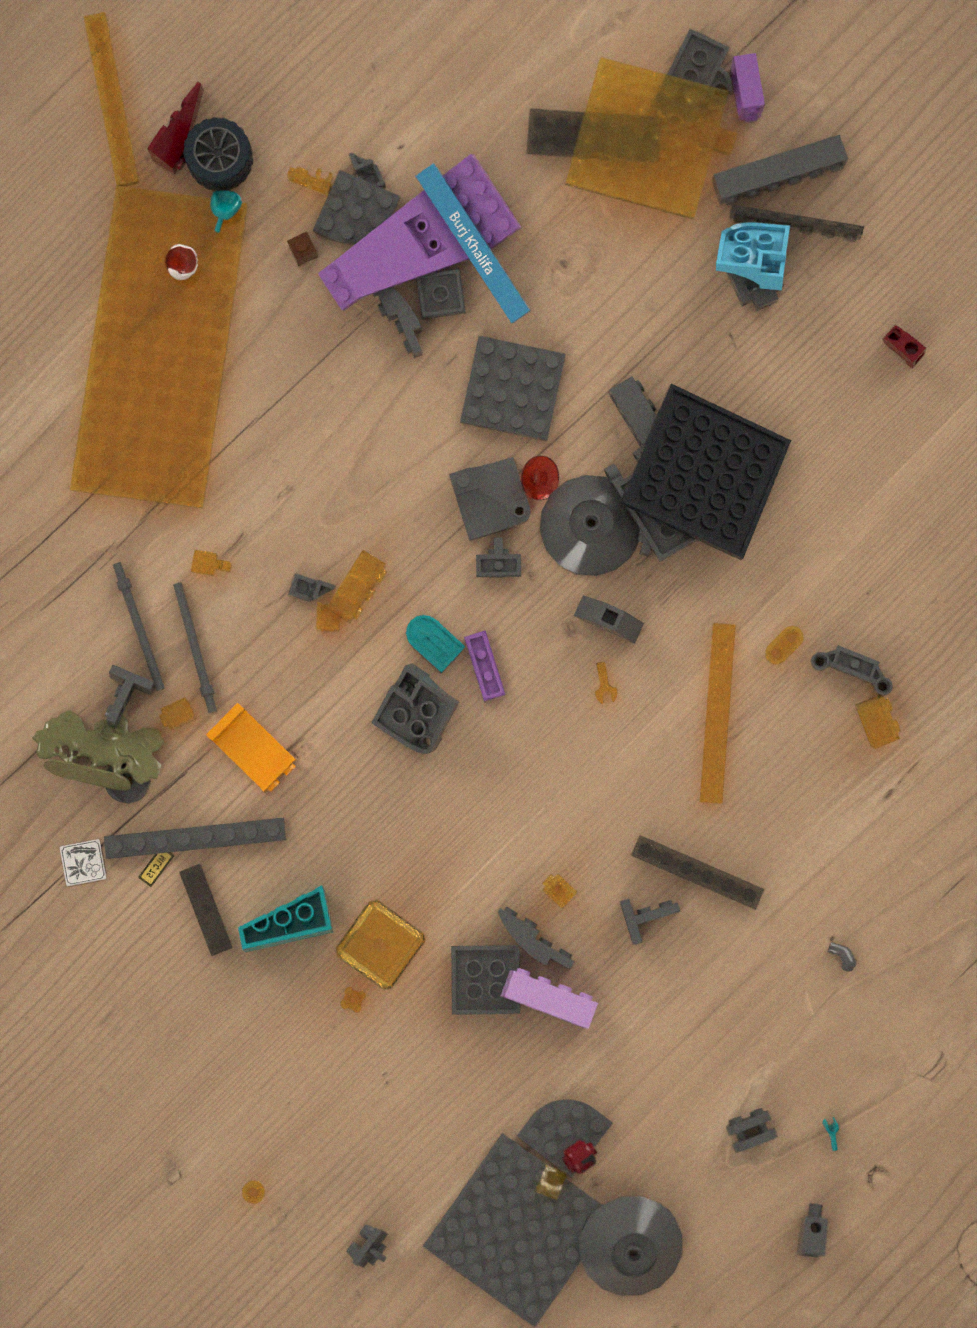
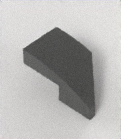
(367, 170)
(308, 588)

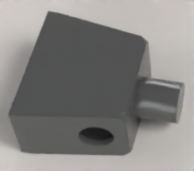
(811, 1243)

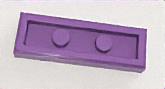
(484, 666)

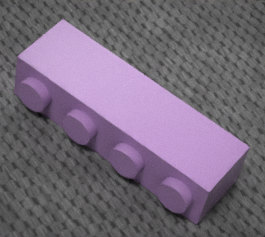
(548, 998)

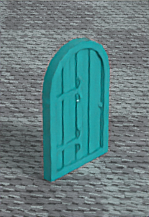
(433, 641)

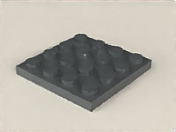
(512, 388)

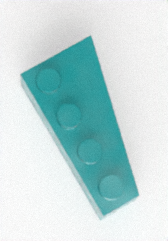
(294, 921)

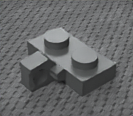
(498, 562)

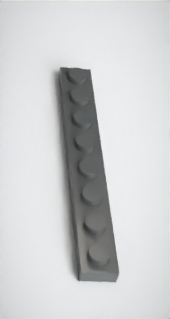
(195, 838)

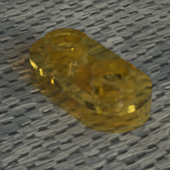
(783, 645)

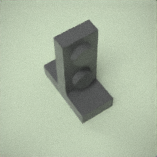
(124, 692)
(645, 915)

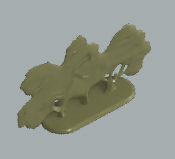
(103, 747)

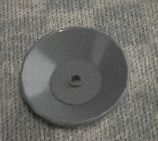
(582, 547)
(625, 1226)

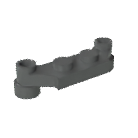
(854, 665)

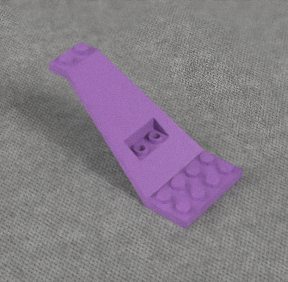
(403, 252)

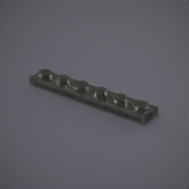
(804, 224)
(697, 872)

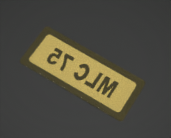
(155, 868)

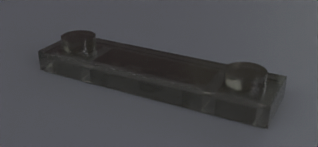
(206, 909)

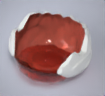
(181, 262)

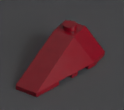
(168, 143)

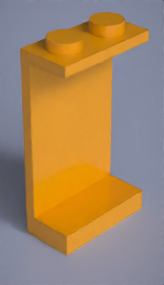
(252, 748)

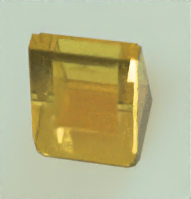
(551, 1182)

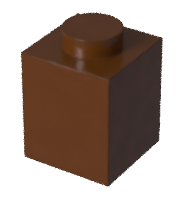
(302, 248)

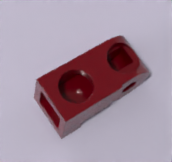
(905, 345)

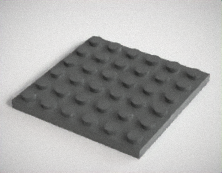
(510, 1235)

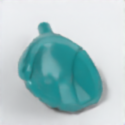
(224, 206)

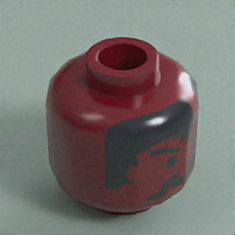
(579, 1157)

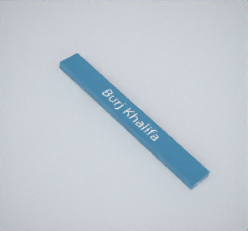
(473, 243)

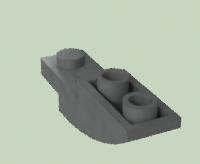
(396, 307)
(525, 934)

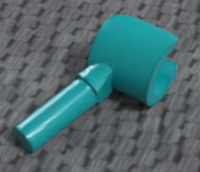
(832, 1129)

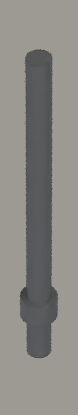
(124, 585)
(206, 689)

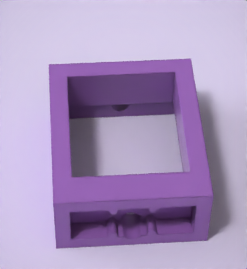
(747, 87)

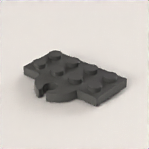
(701, 61)

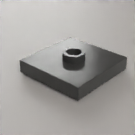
(441, 294)

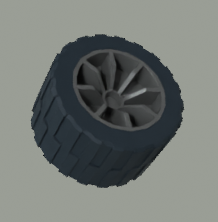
(218, 154)

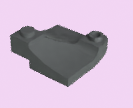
(489, 498)
(415, 710)

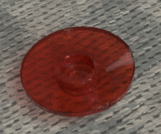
(546, 481)

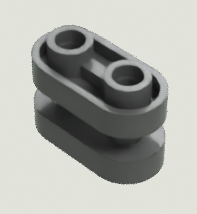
(738, 1125)

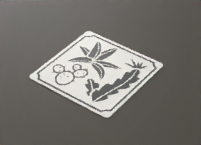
(83, 862)

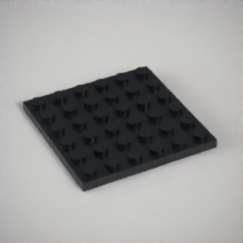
(705, 472)

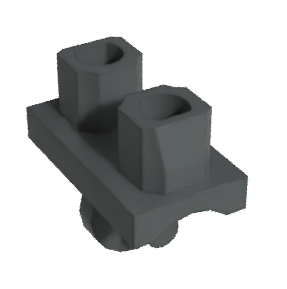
(372, 1248)

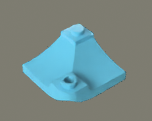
(755, 252)

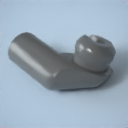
(845, 954)

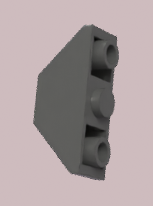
(609, 618)

